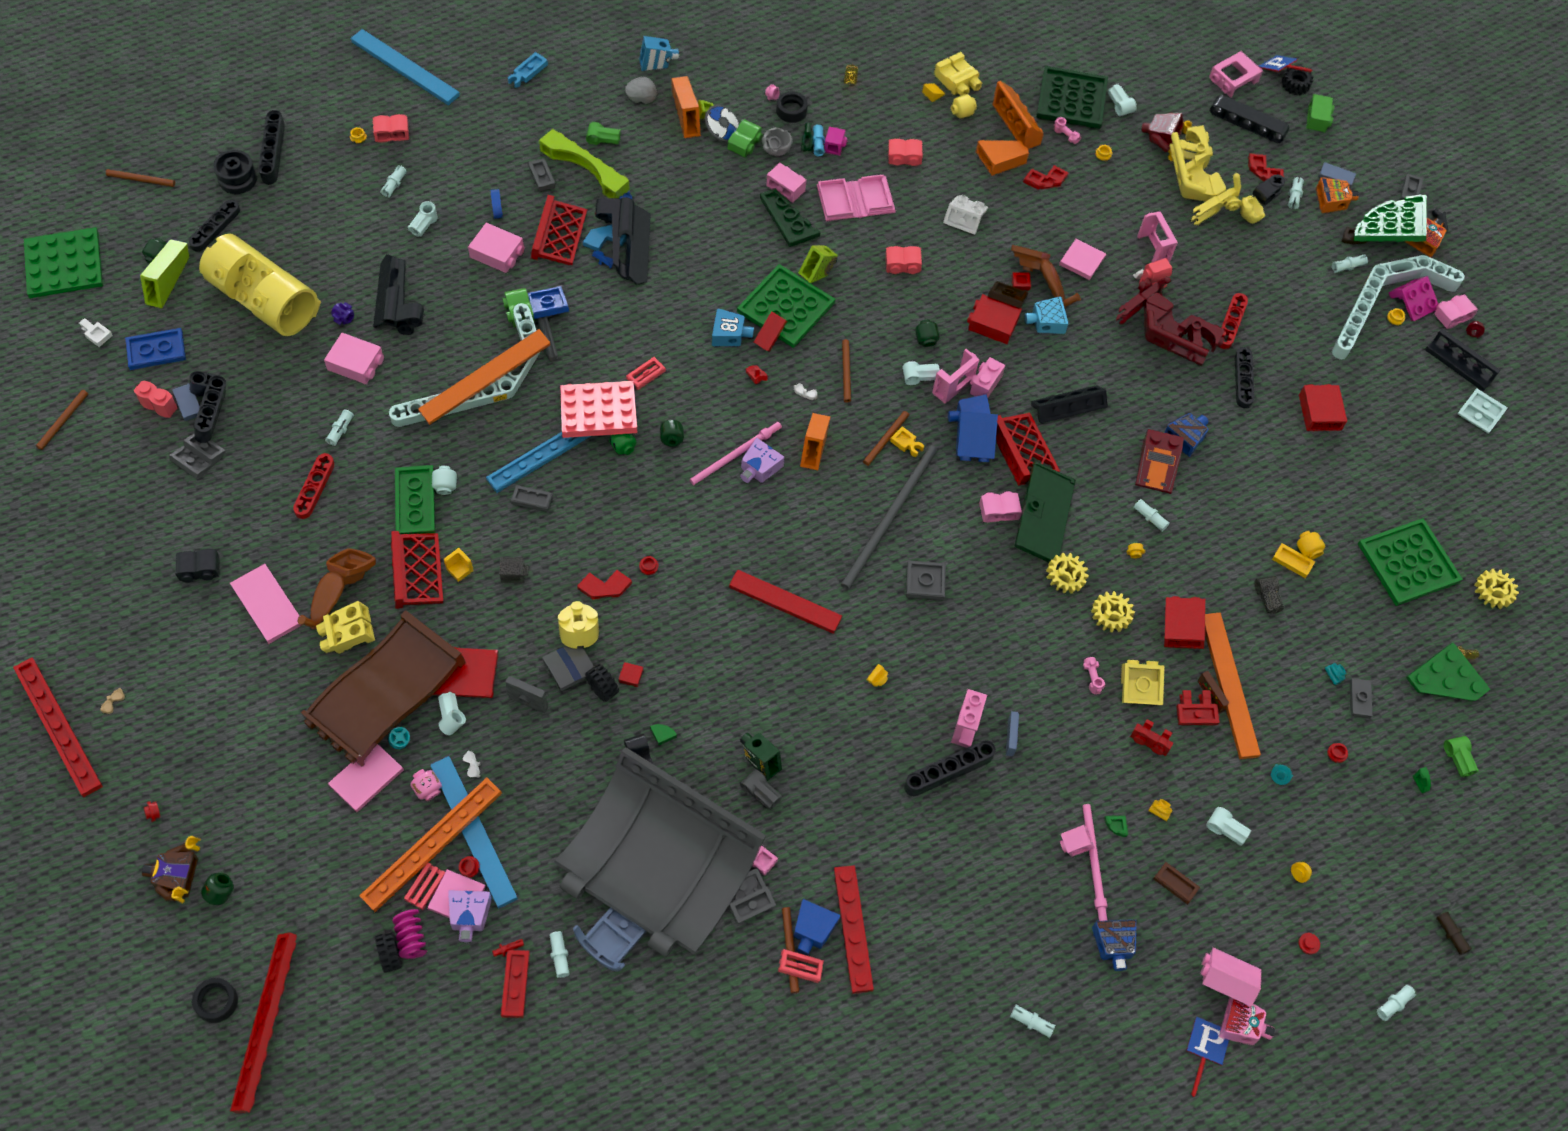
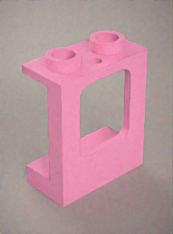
(1240, 61)
(1163, 248)
(947, 386)
(969, 718)

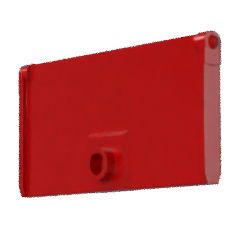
(475, 677)

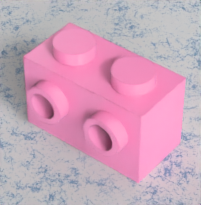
(786, 182)
(987, 378)

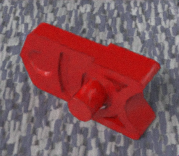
(756, 374)

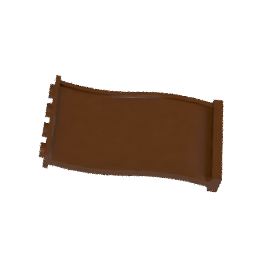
(383, 688)

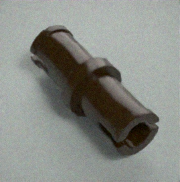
(1453, 933)

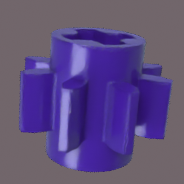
(342, 313)

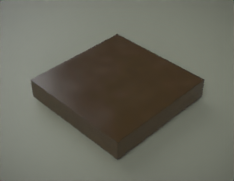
(1008, 294)

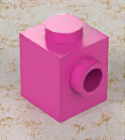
(835, 141)

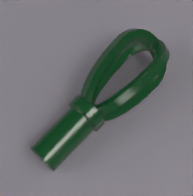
(807, 134)

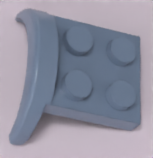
(610, 939)

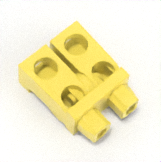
(957, 75)
(346, 628)

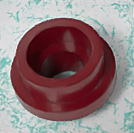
(1475, 325)

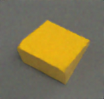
(932, 92)

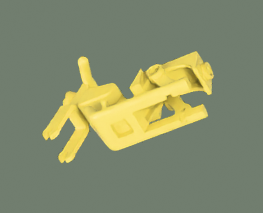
(1195, 182)

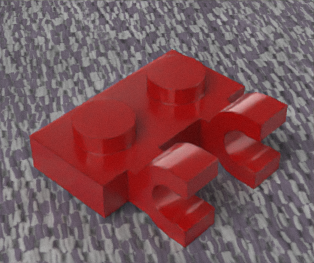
(1197, 714)
(1144, 736)

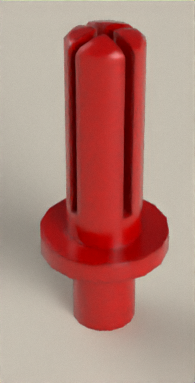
(511, 946)

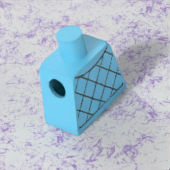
(1048, 316)

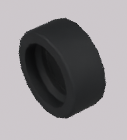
(792, 116)
(203, 988)

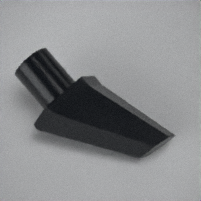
(1442, 216)

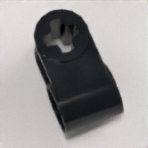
(1269, 189)

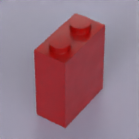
(993, 319)
(1322, 407)
(1184, 622)

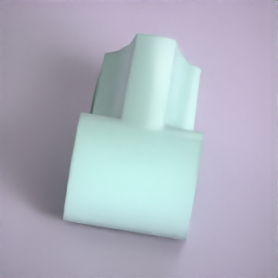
(1123, 104)
(425, 217)
(915, 373)
(451, 716)
(1223, 823)

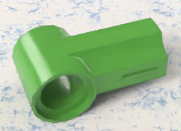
(597, 133)
(1460, 751)

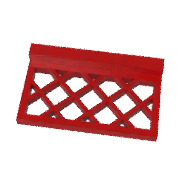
(544, 230)
(1011, 450)
(399, 566)

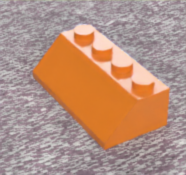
(1016, 116)

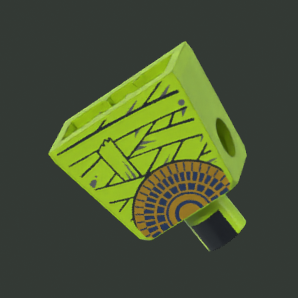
(817, 263)

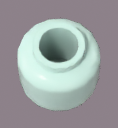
(444, 480)

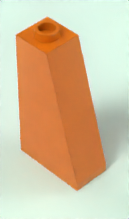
(686, 106)

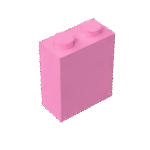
(496, 247)
(354, 358)
(1231, 976)

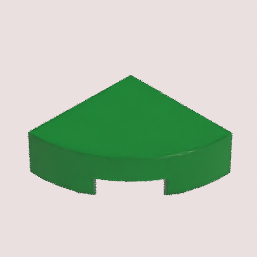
(663, 733)
(1422, 780)
(1117, 824)

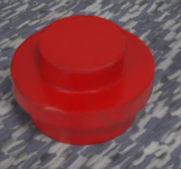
(648, 565)
(1337, 752)
(151, 811)
(469, 866)
(1309, 943)

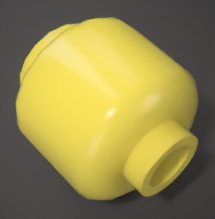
(963, 106)

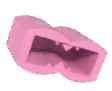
(1455, 311)
(1000, 507)

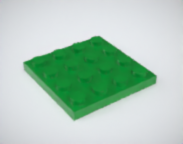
(63, 262)
(789, 298)
(1409, 561)

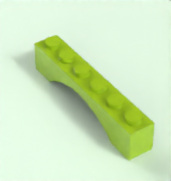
(558, 147)

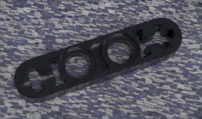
(211, 223)
(1244, 377)

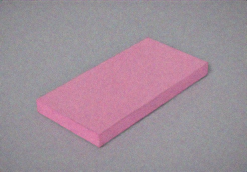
(266, 603)

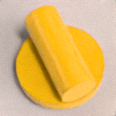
(878, 676)
(1161, 809)

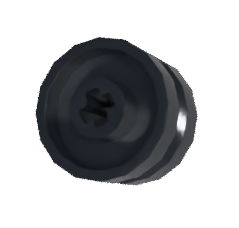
(235, 172)

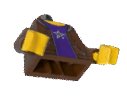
(174, 871)

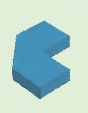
(598, 236)

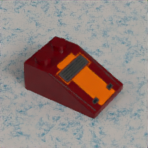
(1159, 461)

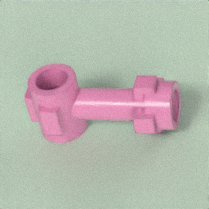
(1060, 127)
(1097, 682)

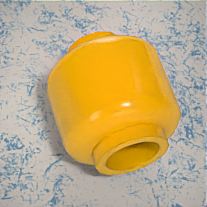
(1311, 545)

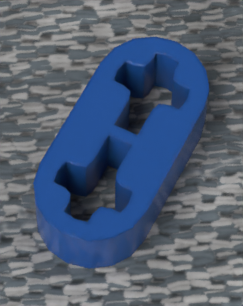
(496, 203)

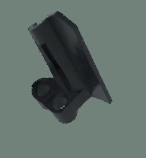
(635, 223)
(391, 298)

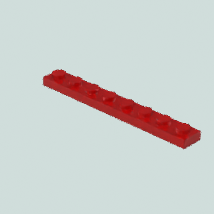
(58, 727)
(263, 1023)

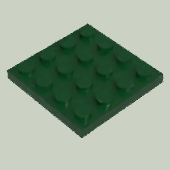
(1072, 96)

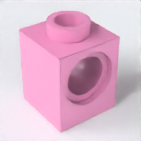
(1076, 841)

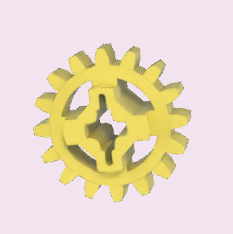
(1067, 573)
(1496, 588)
(1113, 613)

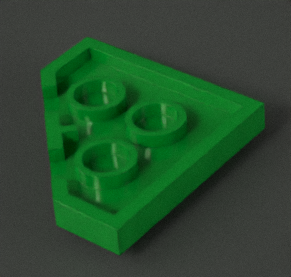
(1448, 676)

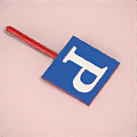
(1280, 62)
(1206, 1044)

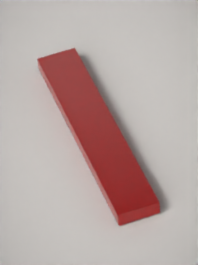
(785, 601)

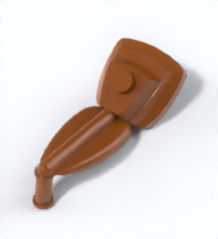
(1033, 259)
(343, 569)

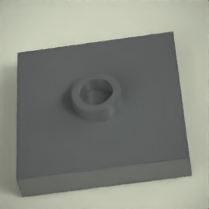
(925, 580)
(526, 694)

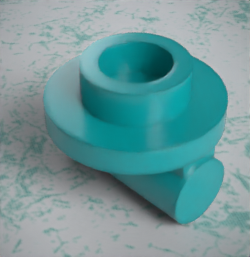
(1336, 673)
(1281, 774)

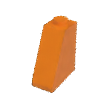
(1001, 155)
(815, 441)

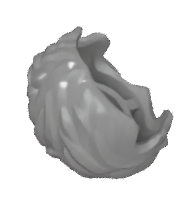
(641, 90)
(777, 141)

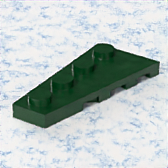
(788, 219)

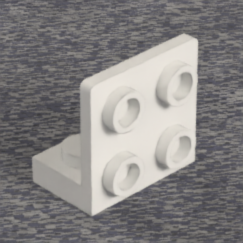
(965, 214)

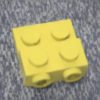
(1142, 682)

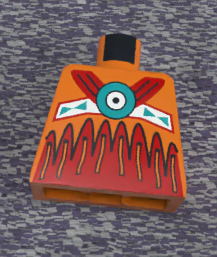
(1434, 236)

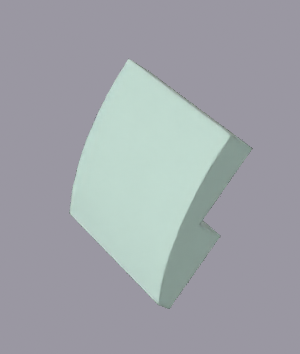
(1482, 410)

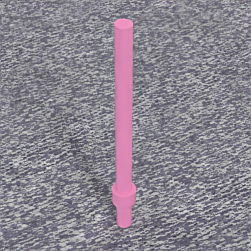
(764, 434)
(1100, 902)

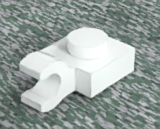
(95, 333)

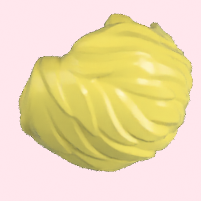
(1251, 209)

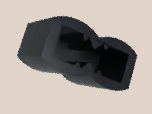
(197, 565)

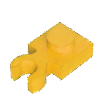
(906, 440)

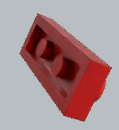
(515, 984)

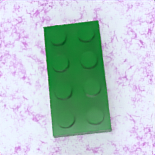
(414, 500)

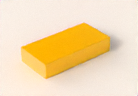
(1293, 560)

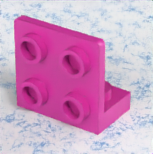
(1417, 296)

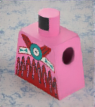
(1245, 1023)

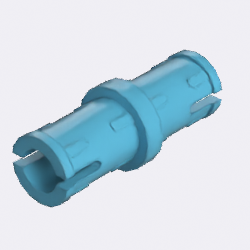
(818, 140)

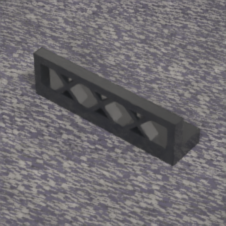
(1461, 362)
(1070, 403)

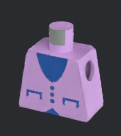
(760, 462)
(468, 912)

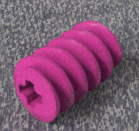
(407, 934)

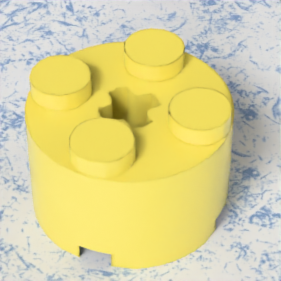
(578, 625)

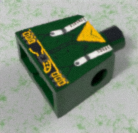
(762, 754)

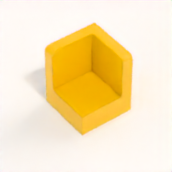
(458, 564)

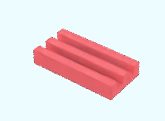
(648, 375)
(434, 870)
(797, 973)

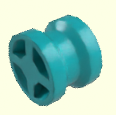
(399, 734)

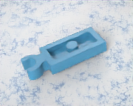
(528, 69)

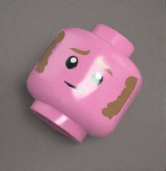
(426, 784)

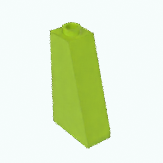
(163, 273)

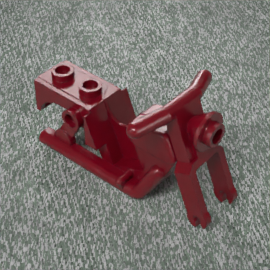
(1164, 330)

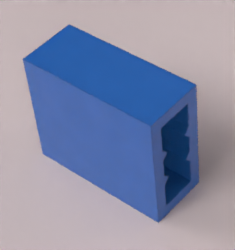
(976, 436)

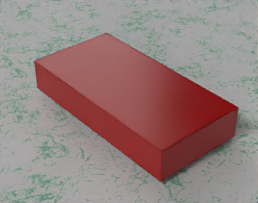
(770, 331)

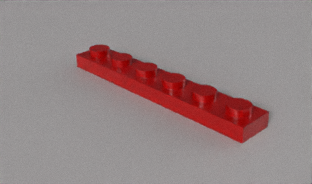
(853, 929)

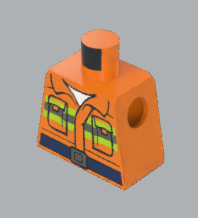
(1334, 195)

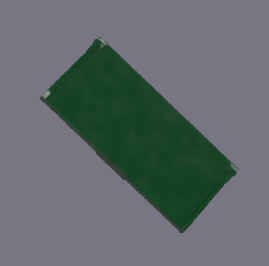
(1044, 512)

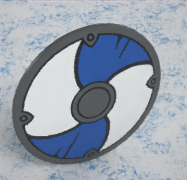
(721, 122)

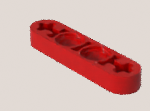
(1233, 321)
(311, 485)

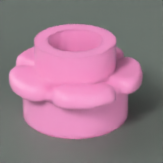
(772, 92)

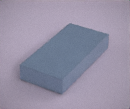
(1334, 172)
(187, 402)
(1012, 733)

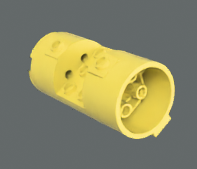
(259, 285)

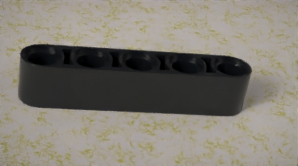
(1249, 119)
(271, 147)
(956, 761)

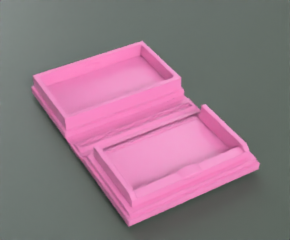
(855, 198)

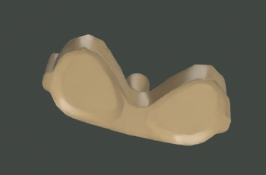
(107, 706)

